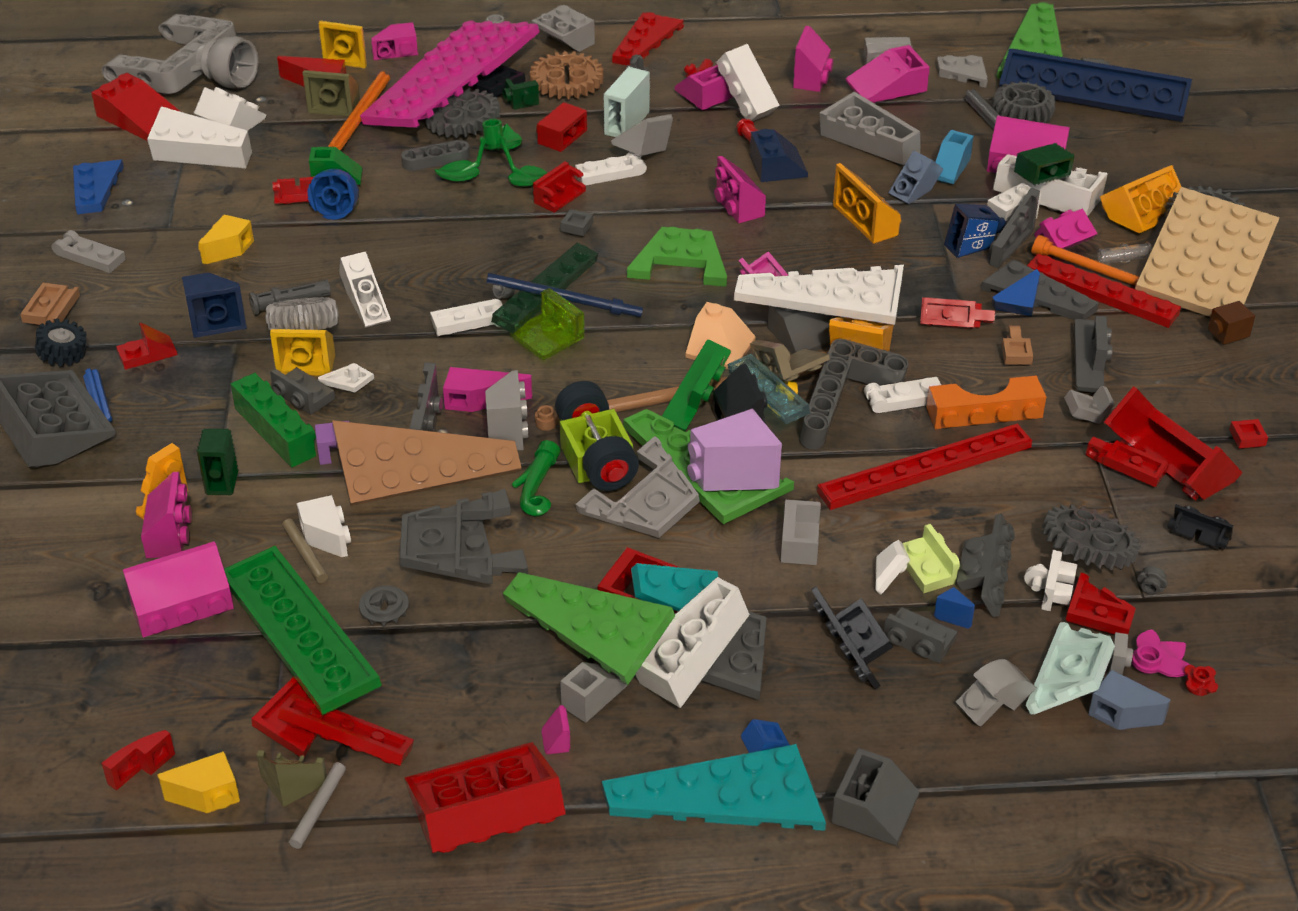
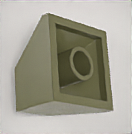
(330, 93)

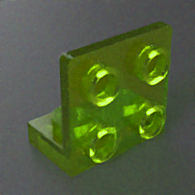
(554, 328)

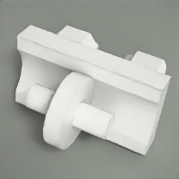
(1041, 578)

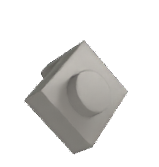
(1088, 407)

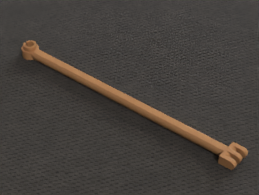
(547, 418)

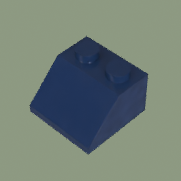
(775, 157)
(213, 304)

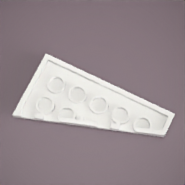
(835, 292)

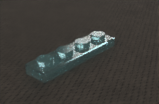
(780, 398)

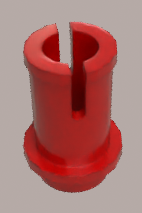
(745, 127)

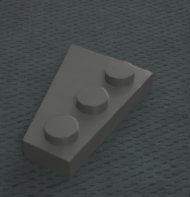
(428, 401)

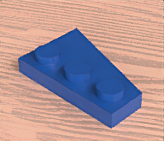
(94, 183)

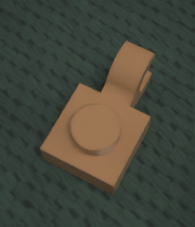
(1017, 349)

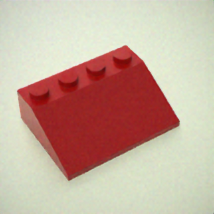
(485, 797)

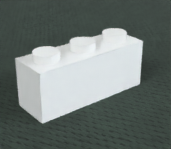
(747, 83)

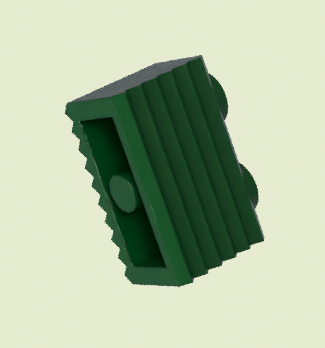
(1044, 164)
(217, 461)

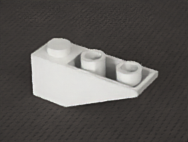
(363, 289)

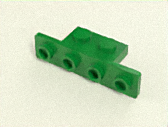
(697, 384)

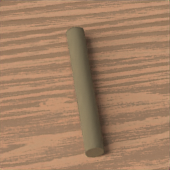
(305, 551)

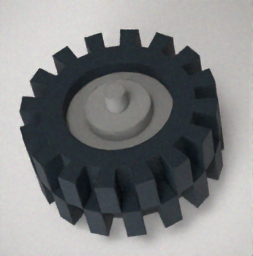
(60, 342)

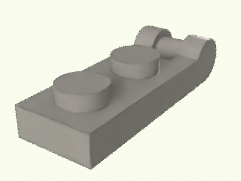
(88, 252)

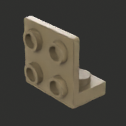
(784, 365)

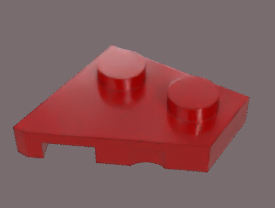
(1099, 608)

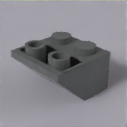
(874, 798)

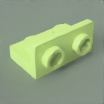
(931, 561)

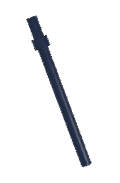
(614, 306)

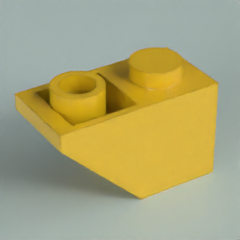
(226, 239)

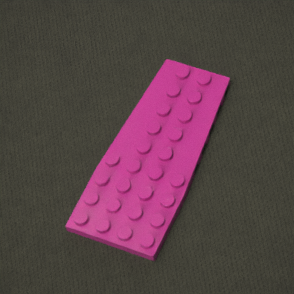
(446, 70)

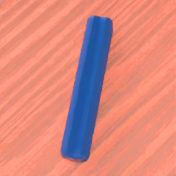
(96, 390)

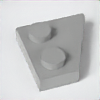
(962, 68)

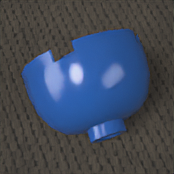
(333, 193)

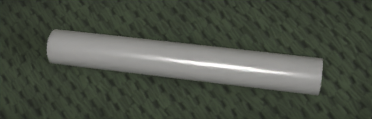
(317, 805)

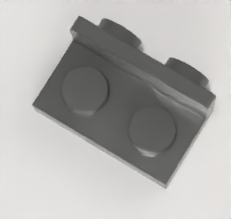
(301, 390)
(919, 634)

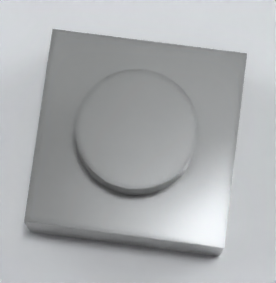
(1121, 654)

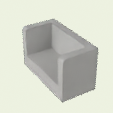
(800, 532)

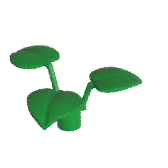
(494, 138)

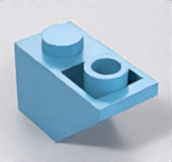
(954, 155)

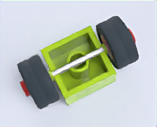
(594, 437)

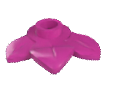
(1158, 655)

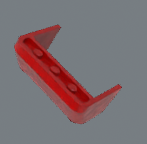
(1190, 461)

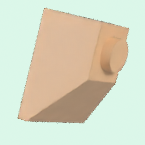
(722, 327)

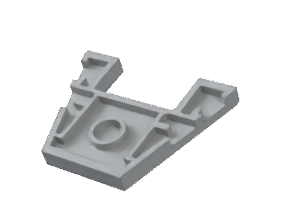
(653, 503)

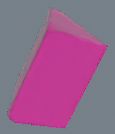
(556, 732)

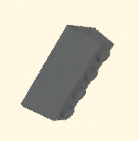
(799, 328)

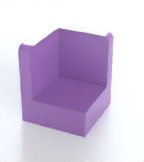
(325, 441)

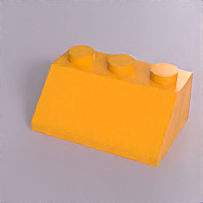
(864, 206)

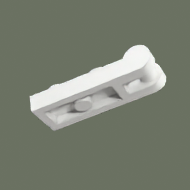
(611, 169)
(464, 317)
(899, 395)

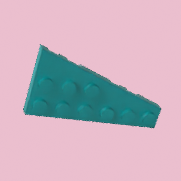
(726, 790)

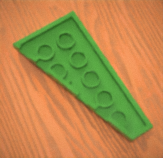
(1037, 33)
(723, 503)
(594, 622)

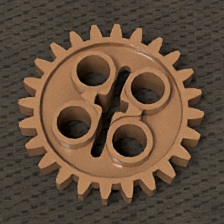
(583, 74)

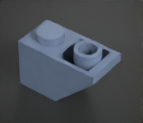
(915, 178)
(1127, 703)

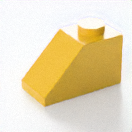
(201, 784)

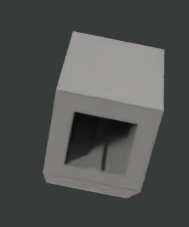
(589, 690)

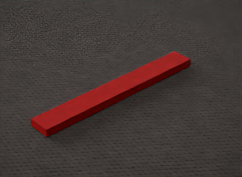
(923, 466)

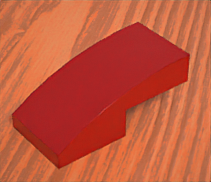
(145, 754)

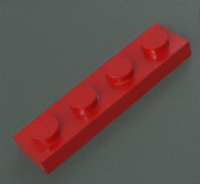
(346, 729)

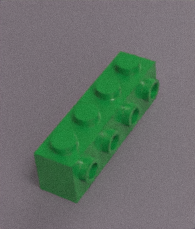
(274, 419)

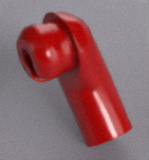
(690, 70)

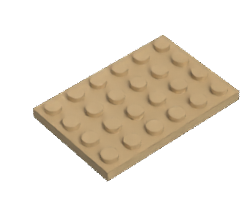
(1207, 252)

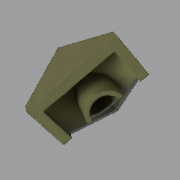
(289, 778)

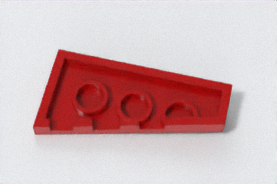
(645, 35)
(266, 721)

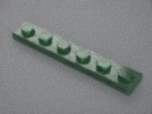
(559, 275)

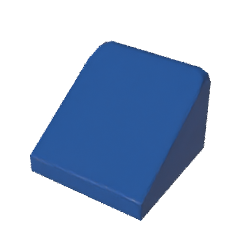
(954, 608)
(763, 735)

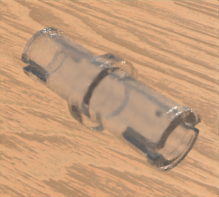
(1124, 253)

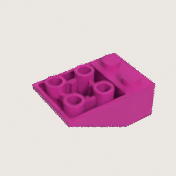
(891, 75)

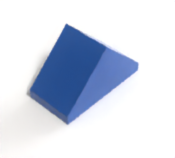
(1019, 296)

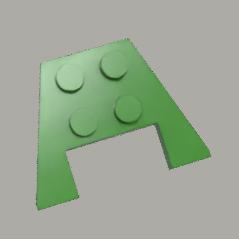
(681, 248)

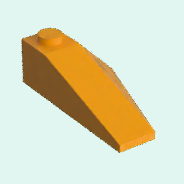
(1141, 201)

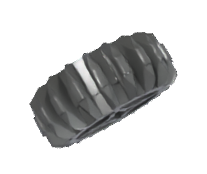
(1024, 102)

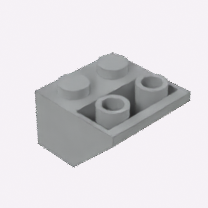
(568, 27)
(507, 410)

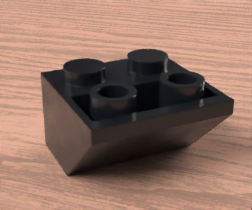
(738, 394)

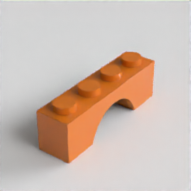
(955, 407)

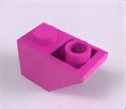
(395, 42)

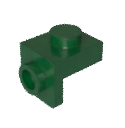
(521, 94)

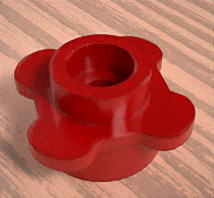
(1200, 680)

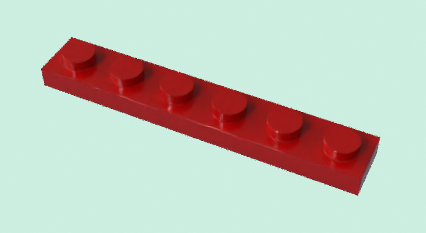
(1108, 291)

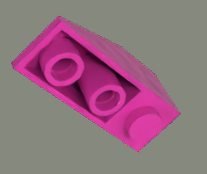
(466, 388)

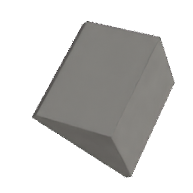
(646, 136)

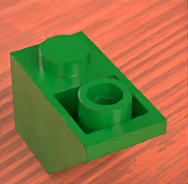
(331, 157)

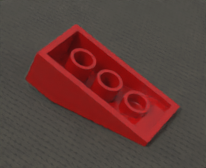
(129, 104)

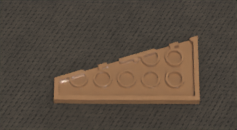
(403, 461)

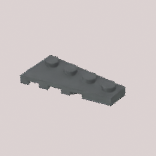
(1050, 293)

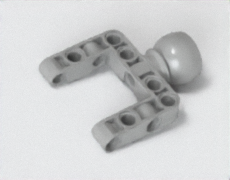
(208, 49)

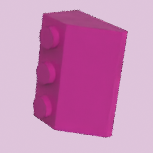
(1020, 135)
(178, 589)

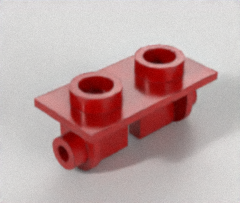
(287, 192)

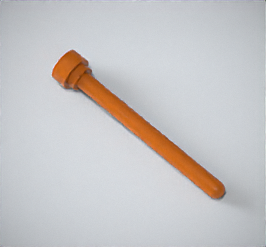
(1045, 247)

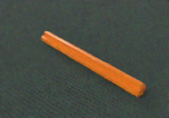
(354, 119)

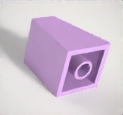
(735, 454)

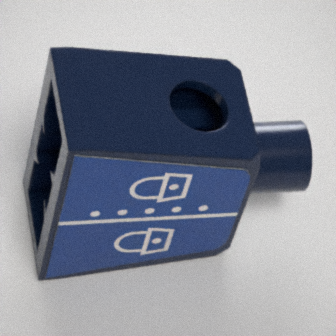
(972, 229)

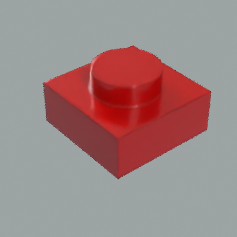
(1248, 433)

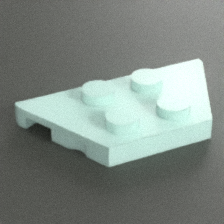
(1070, 668)

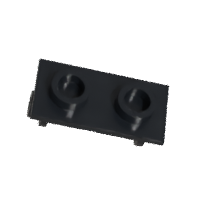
(1214, 530)

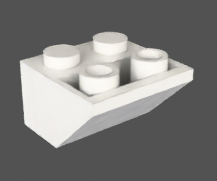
(228, 109)

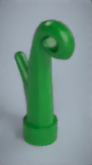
(545, 457)

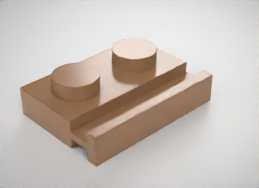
(49, 303)

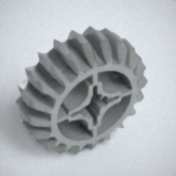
(302, 314)

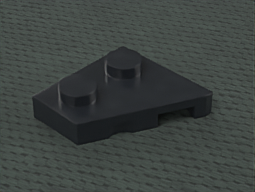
(495, 82)

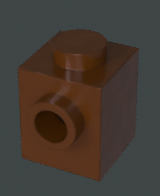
(1231, 322)

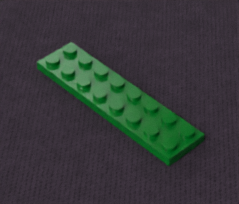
(301, 630)

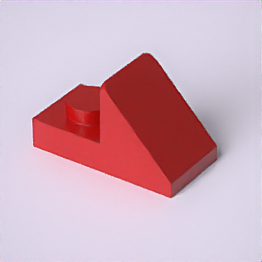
(151, 348)

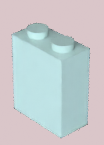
(626, 101)

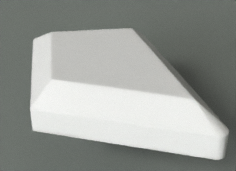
(347, 378)
(889, 564)

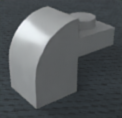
(995, 685)

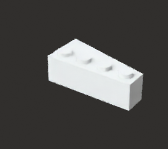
(197, 140)
(1067, 193)
(693, 642)

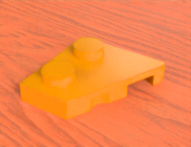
(158, 469)

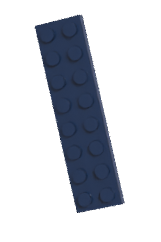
(1100, 84)

